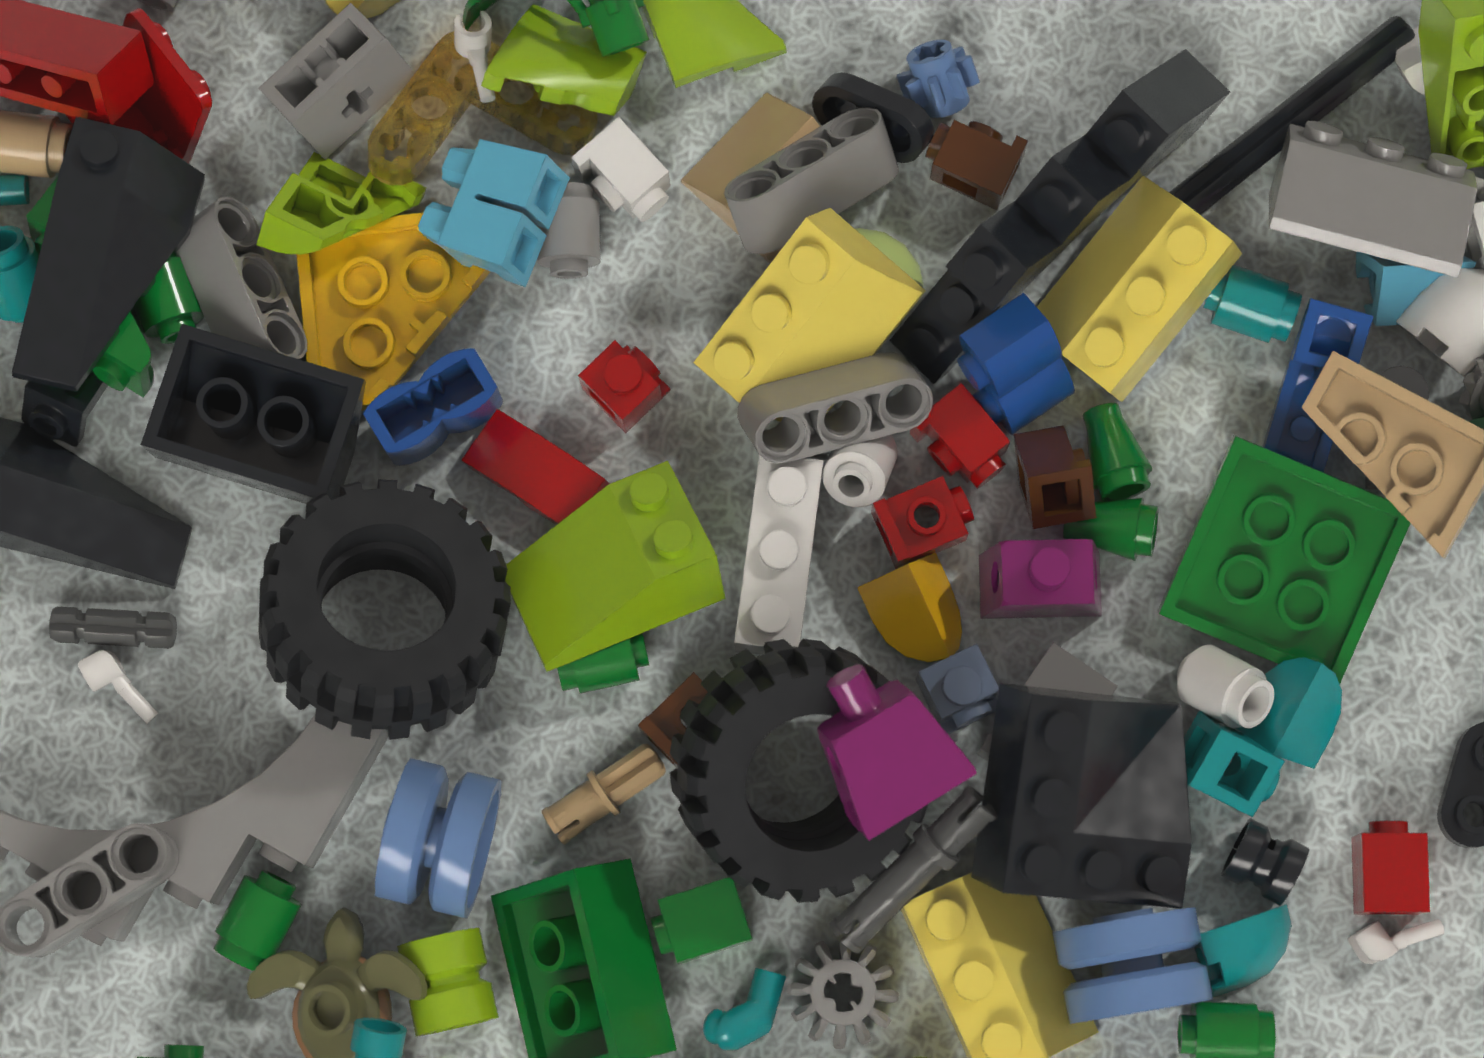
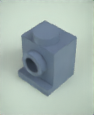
(959, 689)

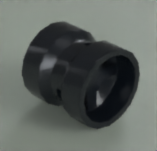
(1265, 862)

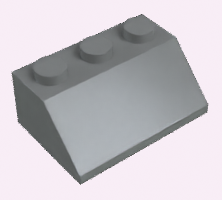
(1373, 198)

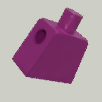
(1040, 579)
(886, 752)

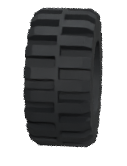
(399, 534)
(714, 767)

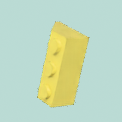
(1136, 286)
(812, 308)
(995, 970)

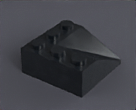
(1086, 798)

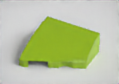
(709, 37)
(564, 63)
(329, 205)

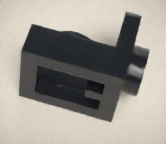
(61, 412)

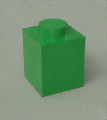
(701, 921)

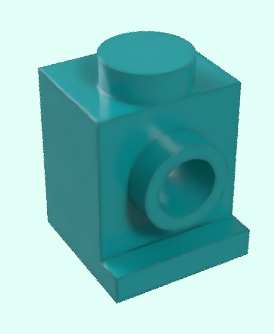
(1247, 779)

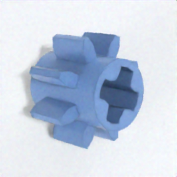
(938, 78)

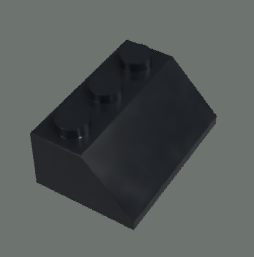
(255, 417)

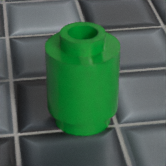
(169, 303)
(606, 667)
(257, 919)
(1227, 1031)

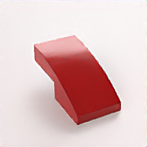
(532, 468)

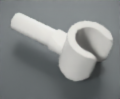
(475, 47)
(105, 668)
(1375, 944)

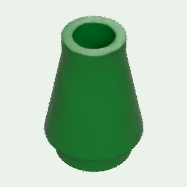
(1116, 457)
(1119, 528)

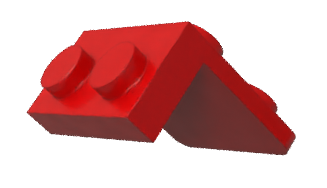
(177, 102)

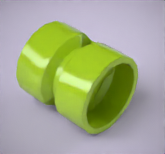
(454, 986)

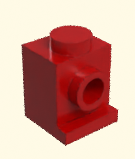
(623, 384)
(963, 438)
(908, 540)

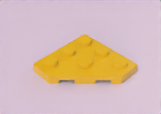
(380, 300)

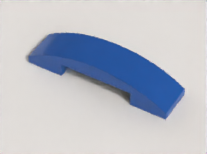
(1322, 330)

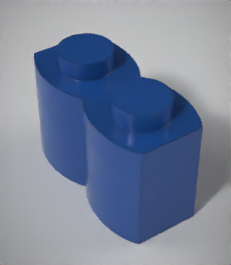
(1015, 364)
(447, 400)

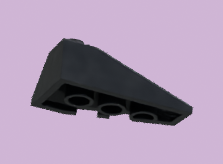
(107, 235)
(80, 515)

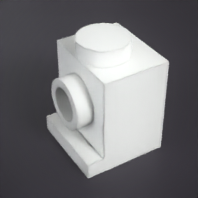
(624, 171)

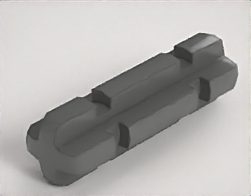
(113, 627)

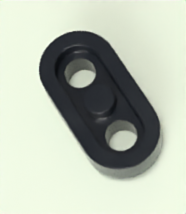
(905, 120)
(1464, 786)

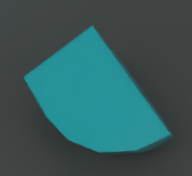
(1302, 711)
(1244, 949)

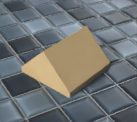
(755, 137)

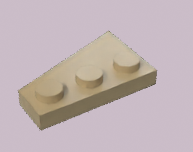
(1404, 444)

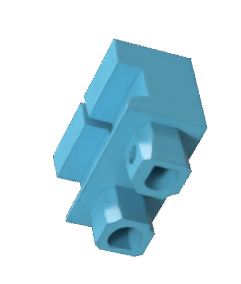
(497, 208)

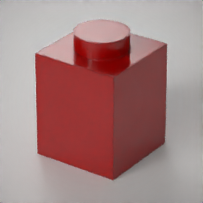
(1390, 870)

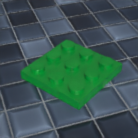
(1284, 559)

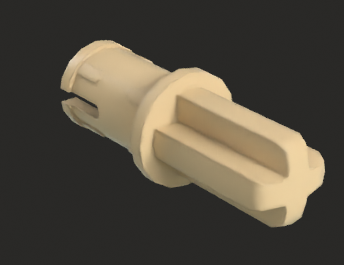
(604, 792)

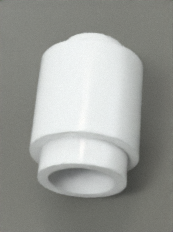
(860, 471)
(1224, 687)

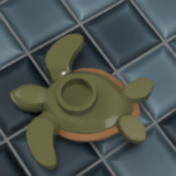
(339, 988)

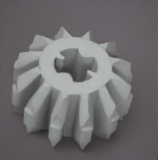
(826, 1007)

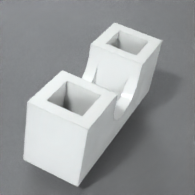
(778, 553)

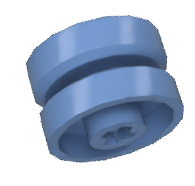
(428, 836)
(1132, 964)

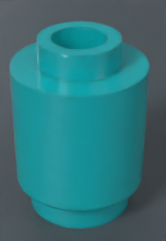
(17, 272)
(1254, 305)

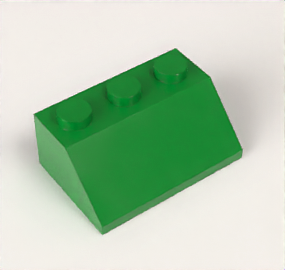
(584, 965)

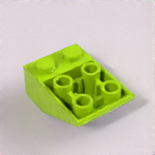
(1454, 77)

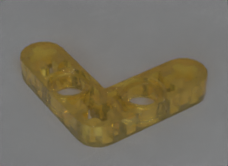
(431, 133)

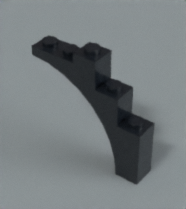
(1057, 206)

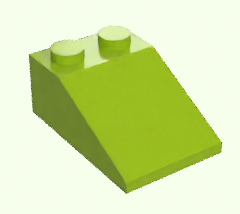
(615, 569)

